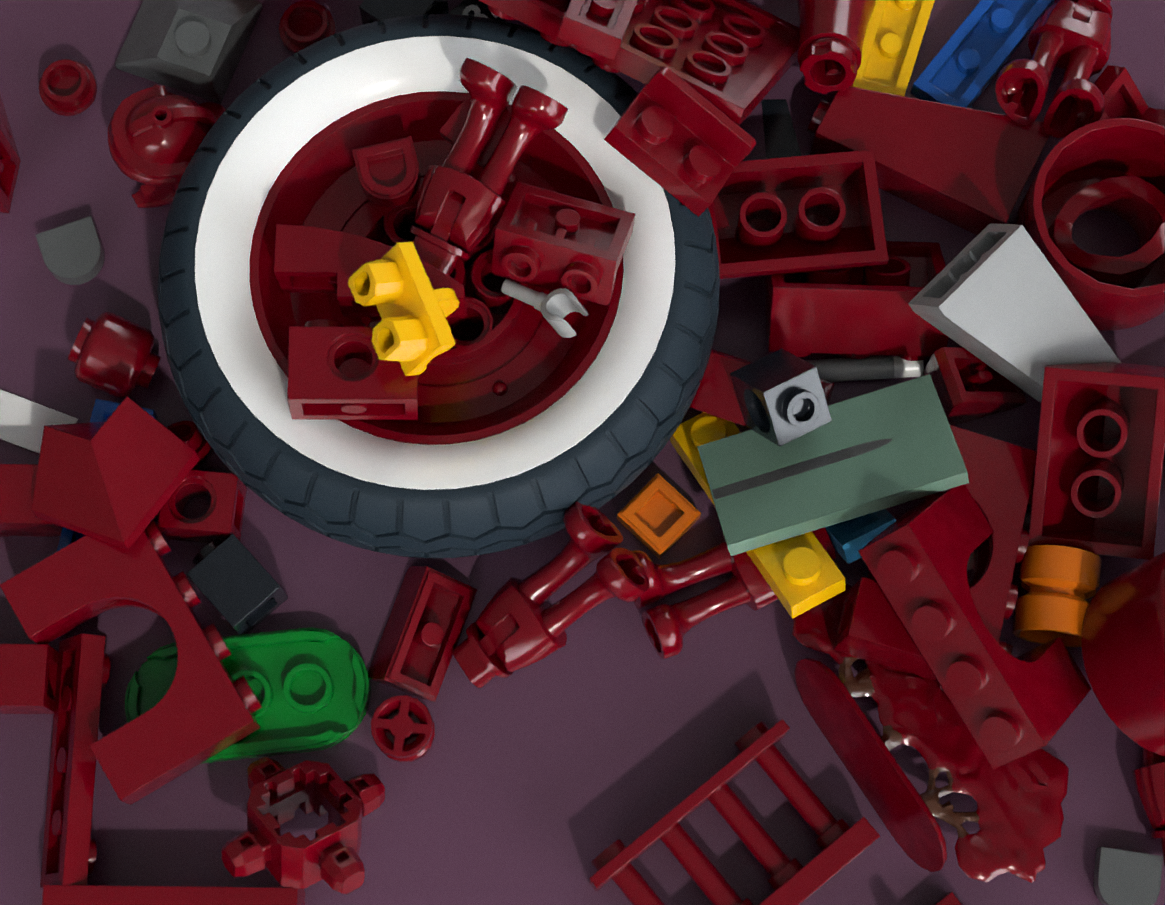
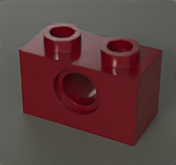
(324, 393)

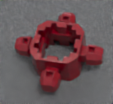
(298, 860)

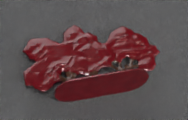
(1015, 802)

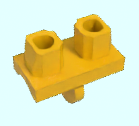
(410, 309)

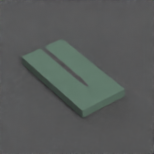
(867, 459)

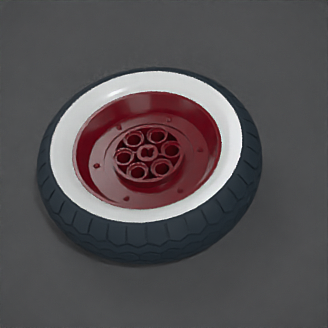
(503, 421)

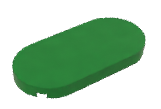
(305, 679)

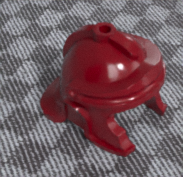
(156, 138)

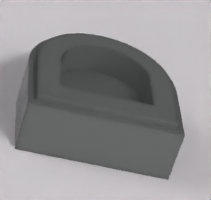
(73, 251)
(1126, 877)

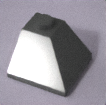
(189, 43)

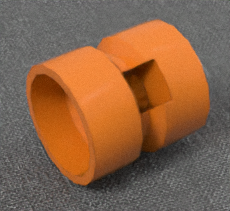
(1057, 588)

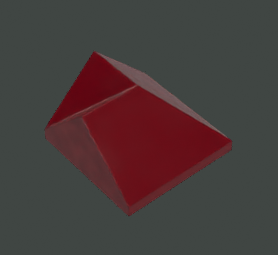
(109, 474)

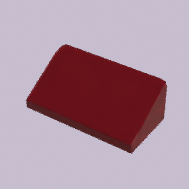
(422, 632)

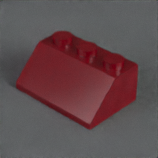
(799, 215)
(856, 308)
(1100, 458)

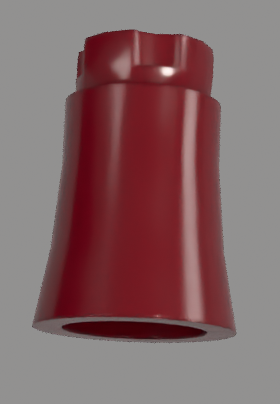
(832, 41)

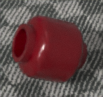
(114, 355)

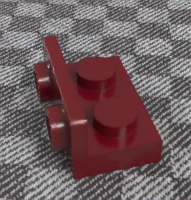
(680, 140)
(561, 242)

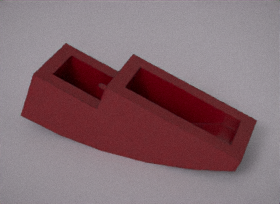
(325, 259)

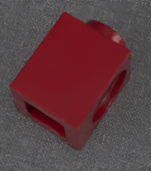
(221, 519)

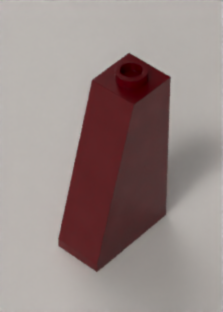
(933, 153)

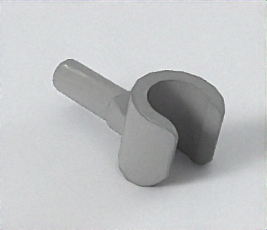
(552, 305)

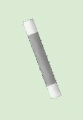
(867, 368)

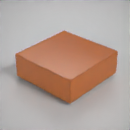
(658, 516)

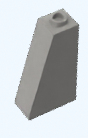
(1011, 309)

